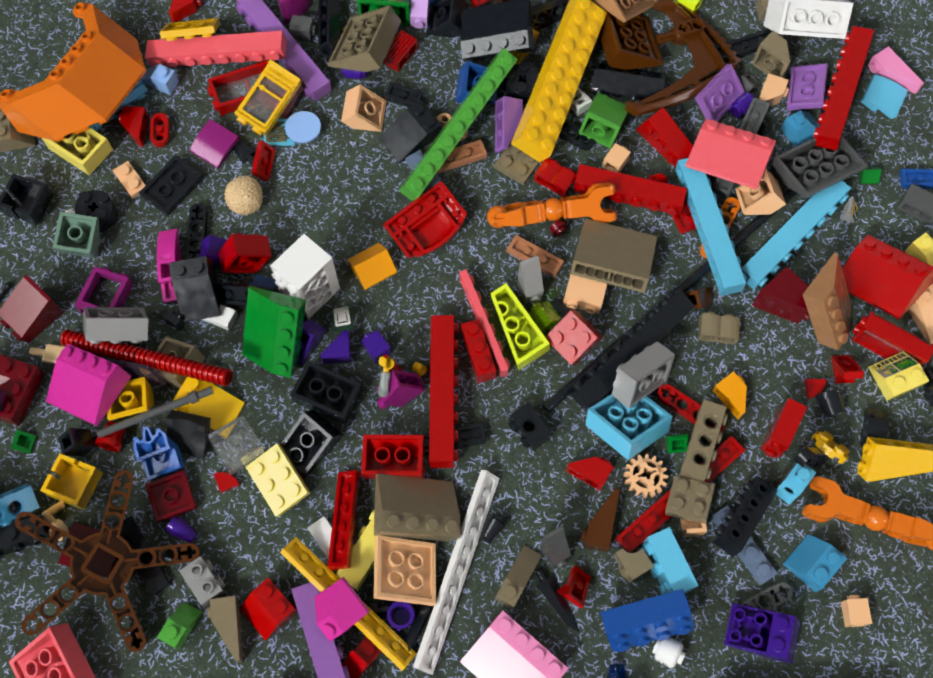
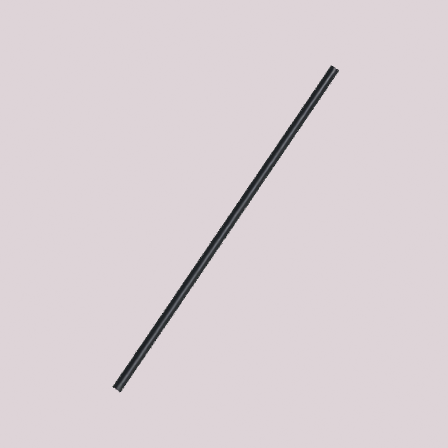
(684, 286)

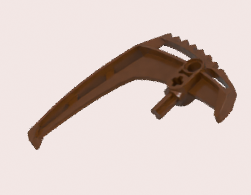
(706, 59)

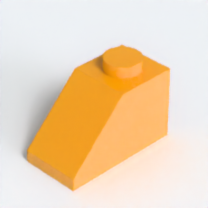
(732, 393)

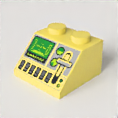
(898, 375)

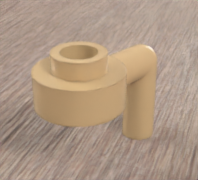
(47, 516)

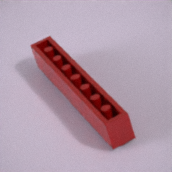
(844, 88)
(442, 392)

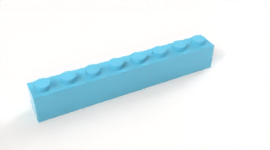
(712, 230)
(792, 234)

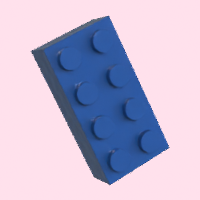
(647, 620)

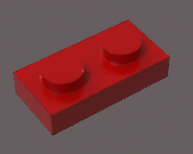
(263, 161)

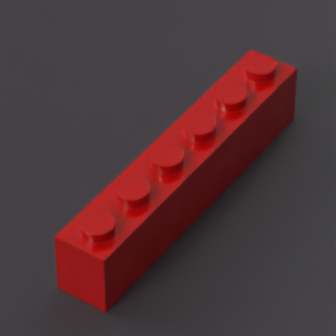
(633, 189)

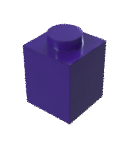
(211, 246)
(375, 345)

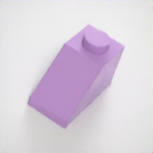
(419, 13)

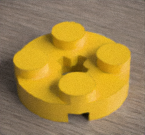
(830, 447)

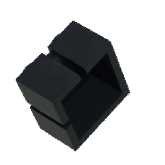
(30, 199)

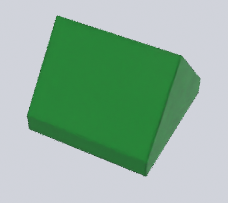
(870, 175)
(677, 443)

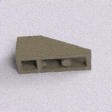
(518, 577)
(226, 619)

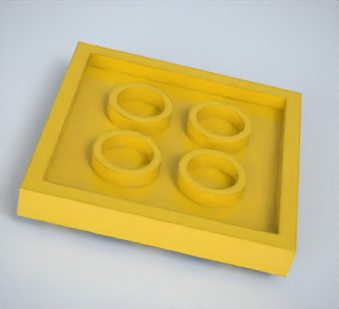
(189, 29)

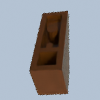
(600, 528)

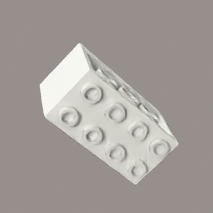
(809, 17)
(306, 273)

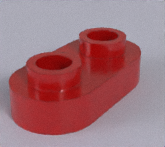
(159, 131)

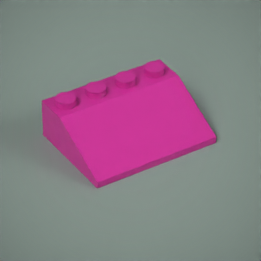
(85, 384)

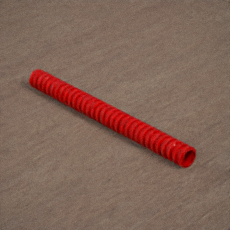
(154, 359)

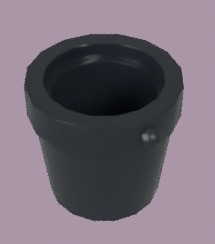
(831, 402)

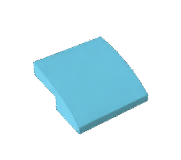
(884, 96)

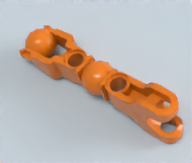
(553, 209)
(876, 518)

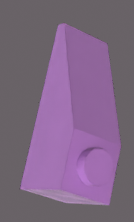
(507, 117)

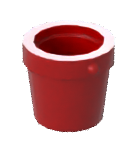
(113, 441)

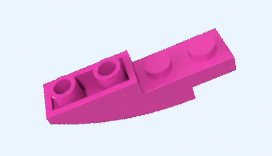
(167, 251)

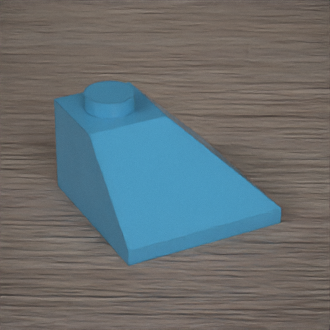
(799, 127)

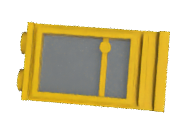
(268, 98)

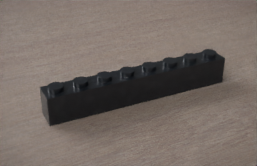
(650, 330)

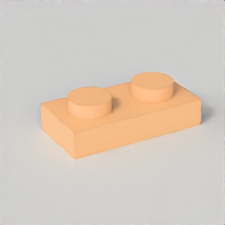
(129, 179)

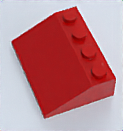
(886, 276)

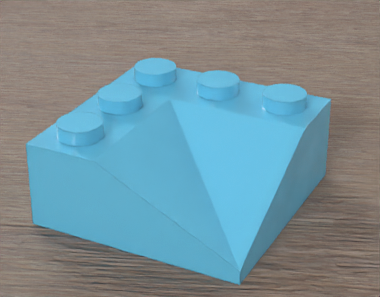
(628, 429)

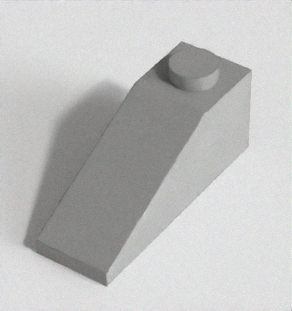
(530, 280)

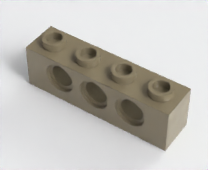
(709, 412)

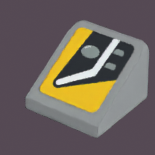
(850, 210)

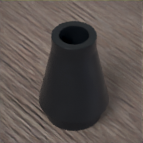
(492, 527)

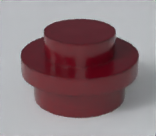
(558, 228)

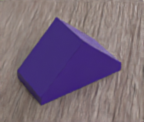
(338, 350)

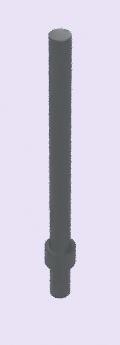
(192, 397)

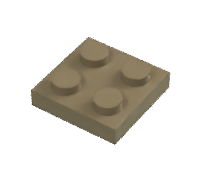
(516, 164)
(690, 499)

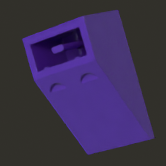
(762, 632)

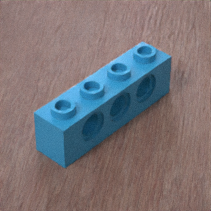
(25, 502)

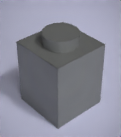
(302, 28)

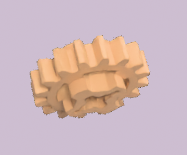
(642, 464)

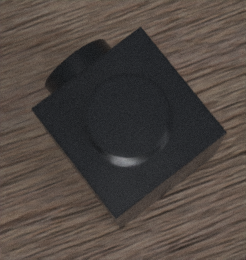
(76, 442)

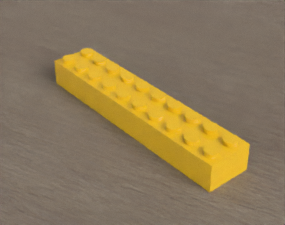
(559, 79)

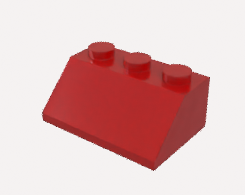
(393, 456)

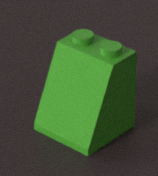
(603, 120)

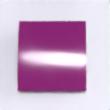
(293, 7)
(214, 143)

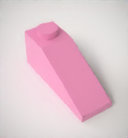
(890, 66)

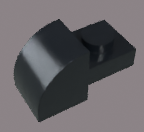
(874, 425)

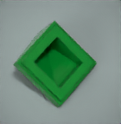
(23, 441)

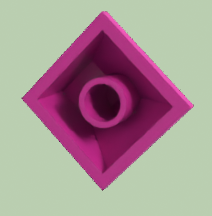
(338, 609)

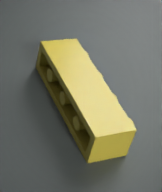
(361, 558)

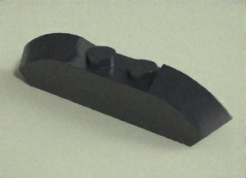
(328, 26)

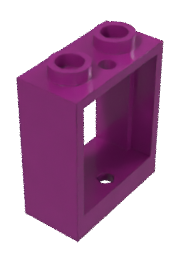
(120, 296)

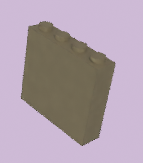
(614, 255)

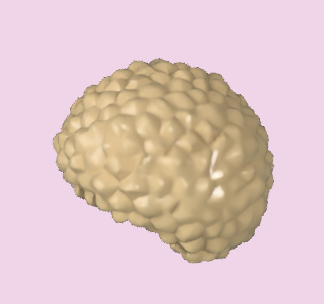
(243, 195)

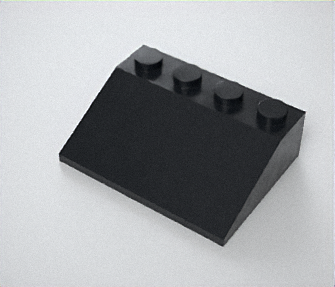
(496, 27)

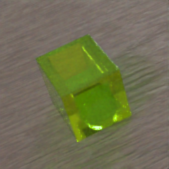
(544, 315)

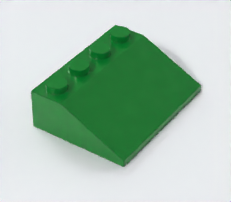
(273, 330)

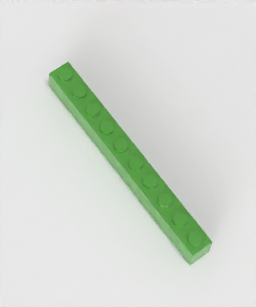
(457, 125)

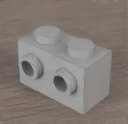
(202, 580)

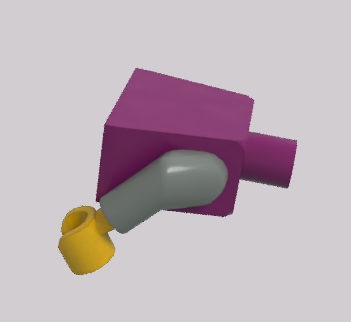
(399, 387)

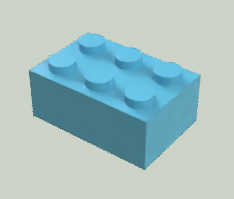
(668, 562)

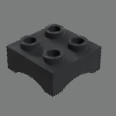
(189, 432)

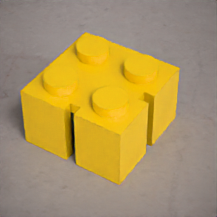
(75, 484)

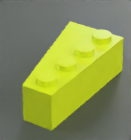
(519, 328)

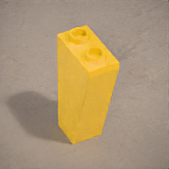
(894, 459)

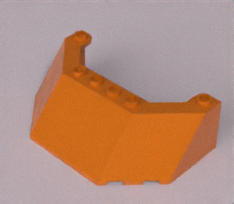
(83, 85)

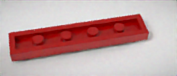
(343, 520)

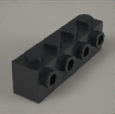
(745, 516)
(15, 540)

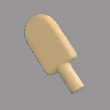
(49, 354)

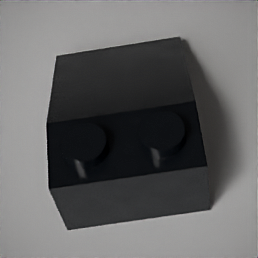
(411, 131)
(195, 288)
(309, 442)

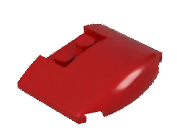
(426, 222)

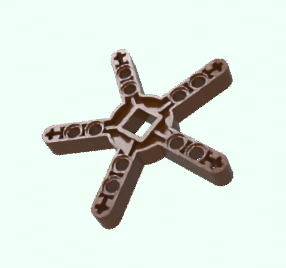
(82, 552)

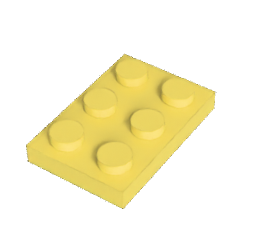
(277, 480)

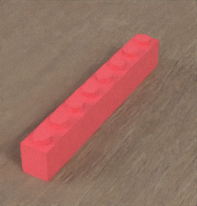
(217, 49)

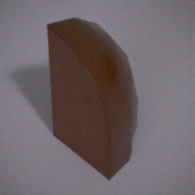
(700, 298)

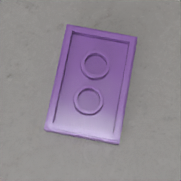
(807, 87)
(719, 93)

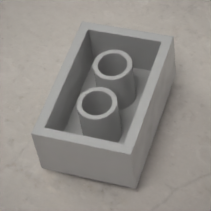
(115, 324)
(642, 374)

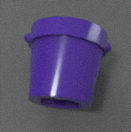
(400, 615)

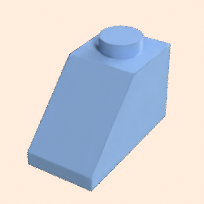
(161, 78)

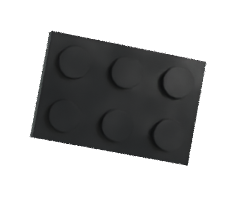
(171, 185)

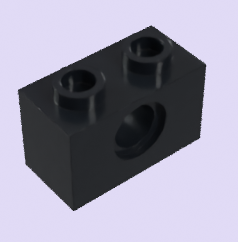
(528, 416)

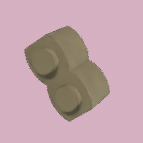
(718, 328)

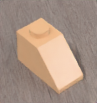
(774, 89)

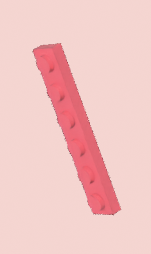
(474, 298)

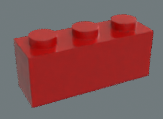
(478, 351)

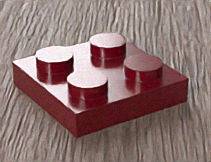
(170, 496)

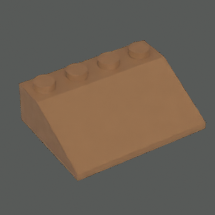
(626, 9)
(829, 305)

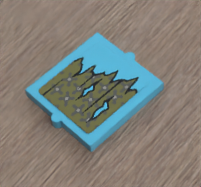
(278, 135)

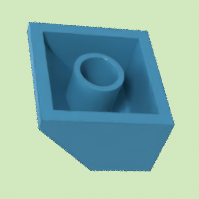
(814, 562)

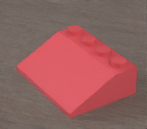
(731, 153)
(52, 655)

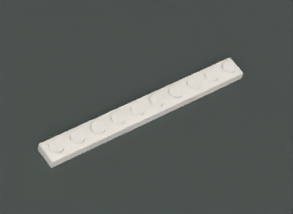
(456, 573)

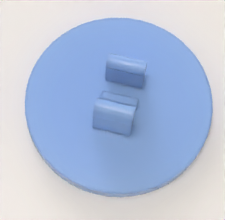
(303, 127)

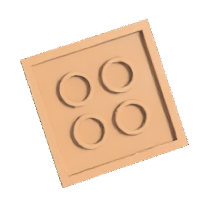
(405, 570)

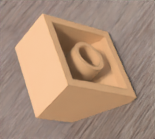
(363, 109)
(764, 200)

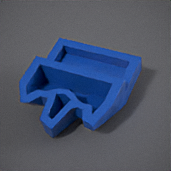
(157, 453)

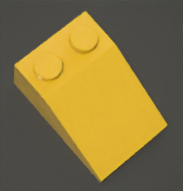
(219, 406)

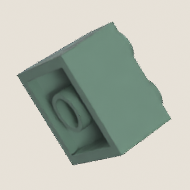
(77, 235)

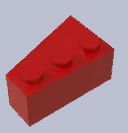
(665, 137)

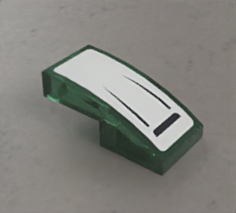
(342, 319)

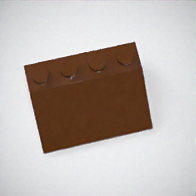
(629, 43)

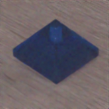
(616, 671)

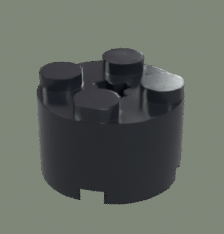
(521, 81)
(99, 205)

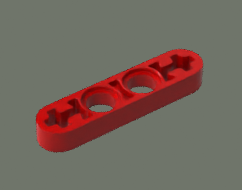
(687, 413)

